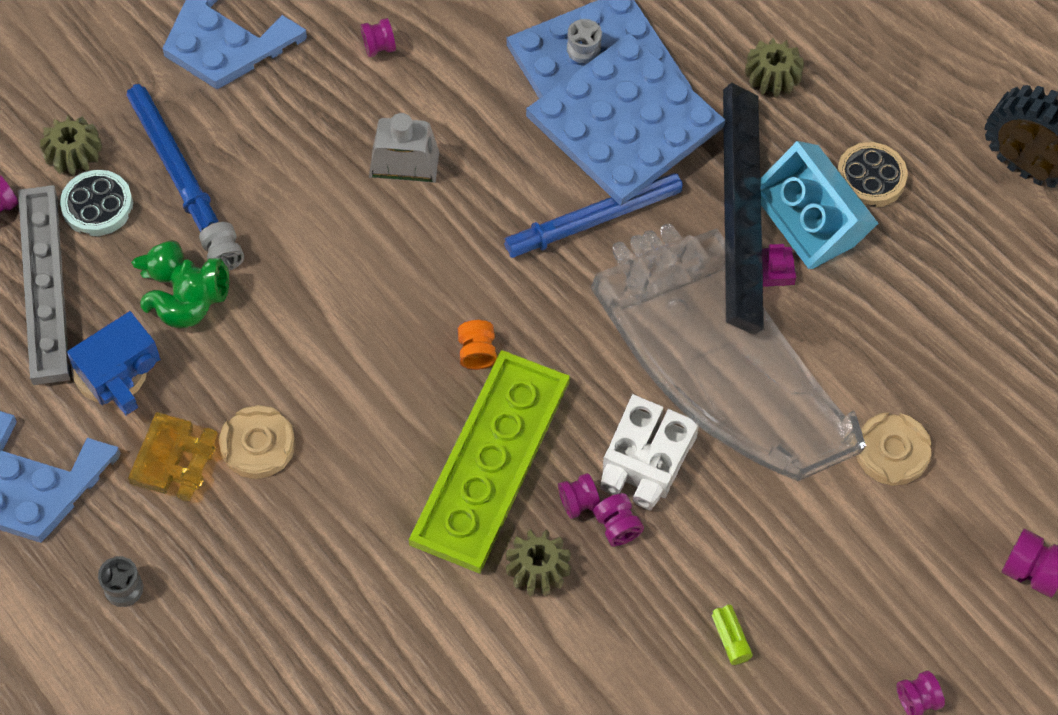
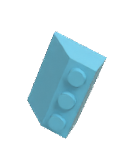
(814, 205)

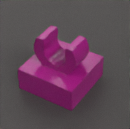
(778, 266)

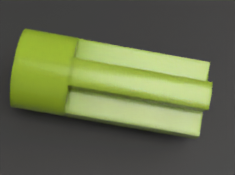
(732, 635)

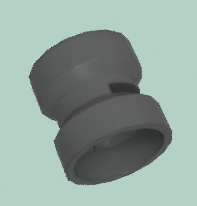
(116, 573)

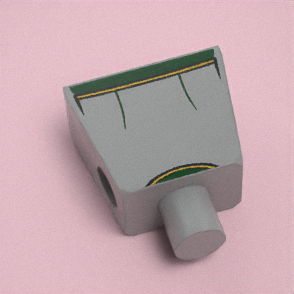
(404, 150)

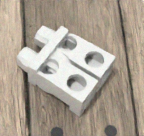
(646, 464)

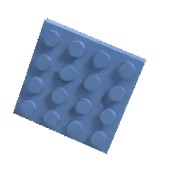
(543, 48)
(625, 119)

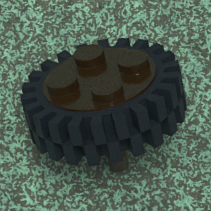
(1027, 133)

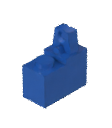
(113, 358)

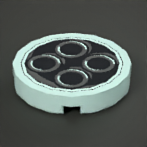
(96, 202)

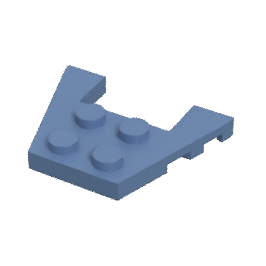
(221, 49)
(40, 495)

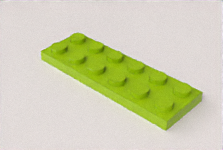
(489, 461)

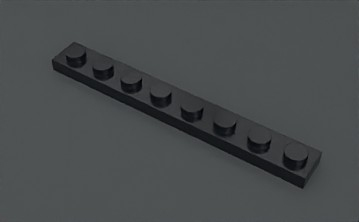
(742, 210)

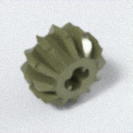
(774, 67)
(70, 145)
(552, 567)

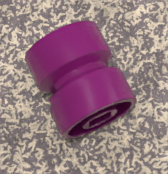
(1034, 562)

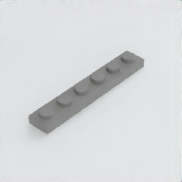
(43, 285)

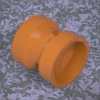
(477, 345)

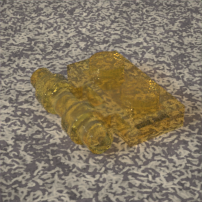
(162, 451)

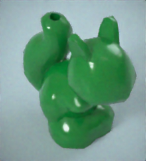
(193, 286)

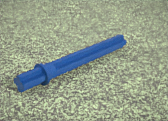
(195, 200)
(542, 234)

